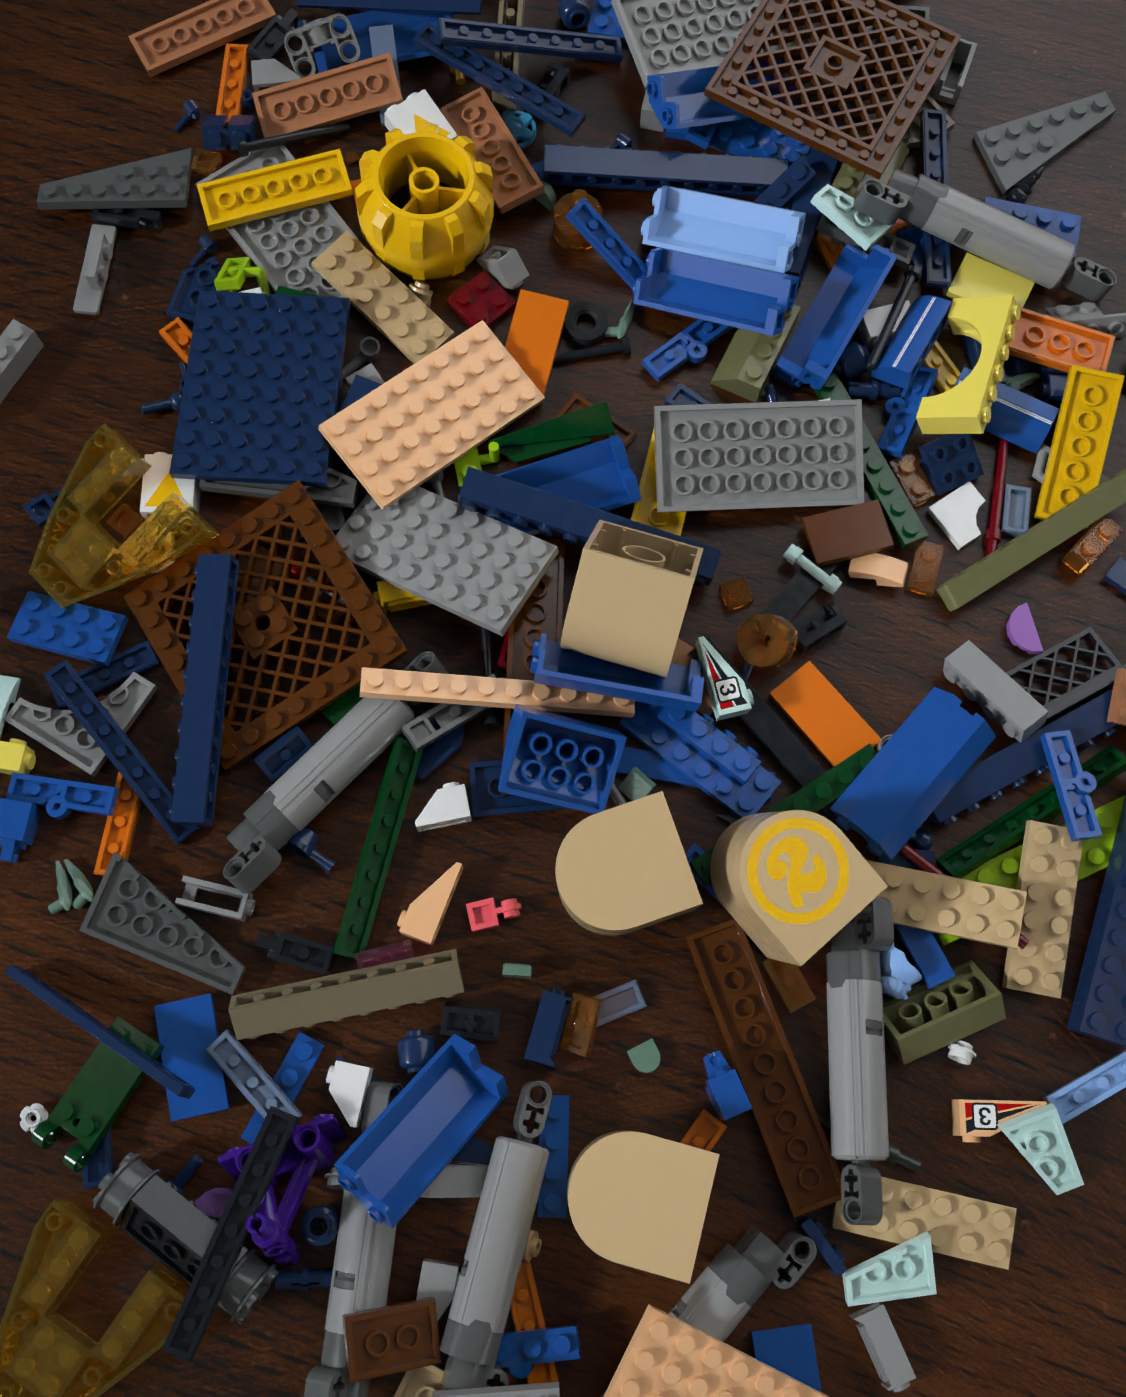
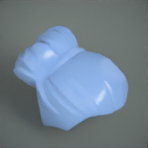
(897, 973)

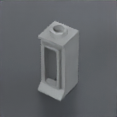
(962, 55)
(191, 889)
(884, 1347)

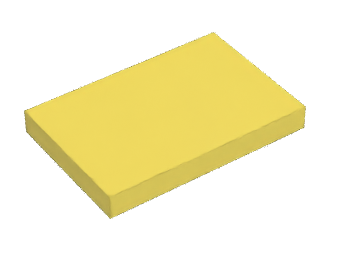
(982, 278)

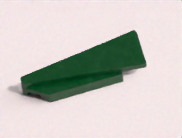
(557, 434)

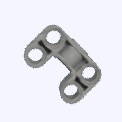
(317, 34)

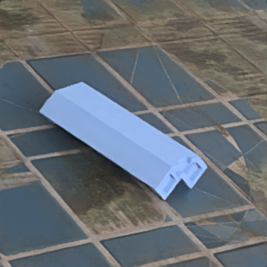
(723, 228)

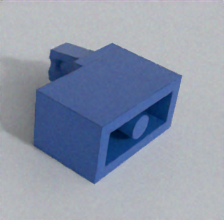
(17, 827)
(724, 1087)

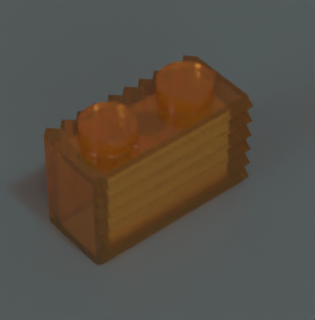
(1092, 545)

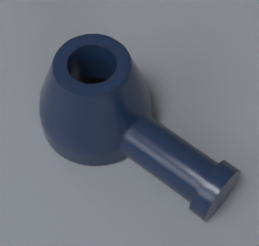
(304, 845)

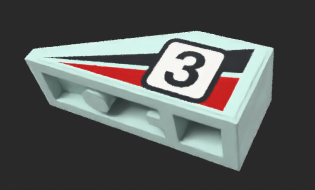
(724, 685)

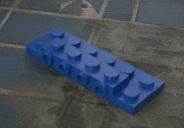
(704, 756)

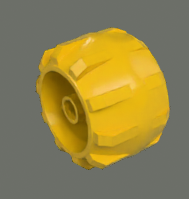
(440, 225)

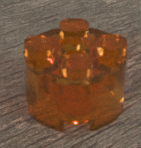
(564, 231)
(752, 637)

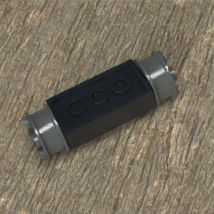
(177, 1232)

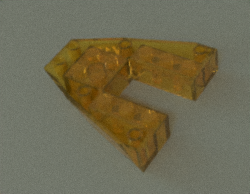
(79, 555)
(49, 1354)

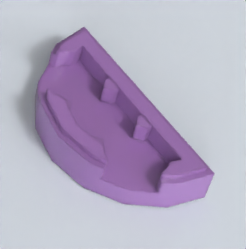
(1022, 630)
(214, 1201)

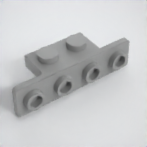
(95, 269)
(1090, 316)

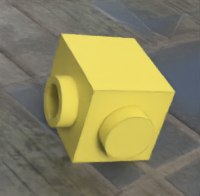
(16, 757)

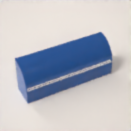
(912, 341)
(1018, 416)

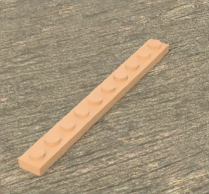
(487, 692)

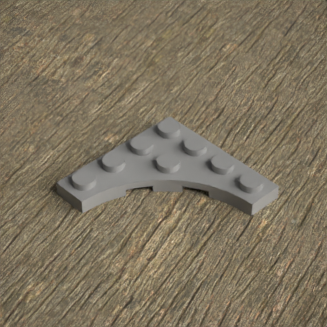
(67, 736)

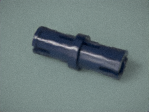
(872, 389)
(303, 1279)

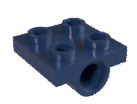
(950, 462)

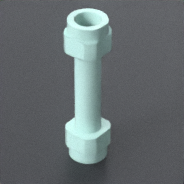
(830, 583)

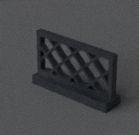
(1083, 692)

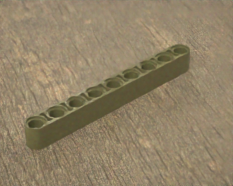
(1034, 542)

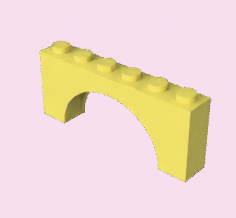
(968, 405)

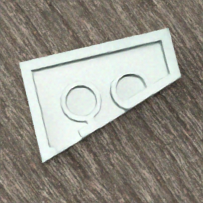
(841, 211)
(1045, 1146)
(893, 1275)

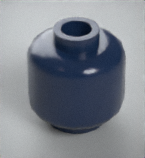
(574, 13)
(852, 361)
(415, 1050)
(311, 1225)

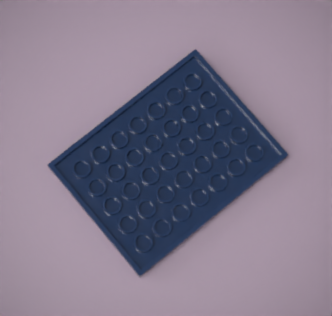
(260, 387)

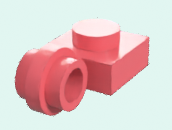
(484, 913)

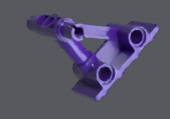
(307, 1150)

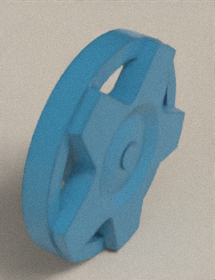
(517, 124)

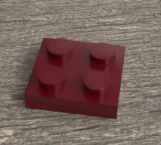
(481, 300)

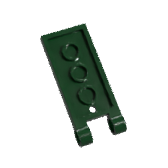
(96, 1097)

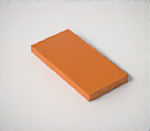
(536, 334)
(1059, 343)
(823, 715)

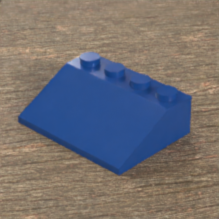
(560, 760)

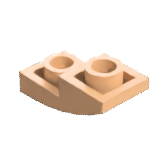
(883, 568)

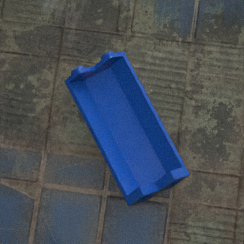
(405, 28)
(681, 101)
(716, 291)
(833, 316)
(588, 475)
(593, 675)
(912, 773)
(421, 1131)

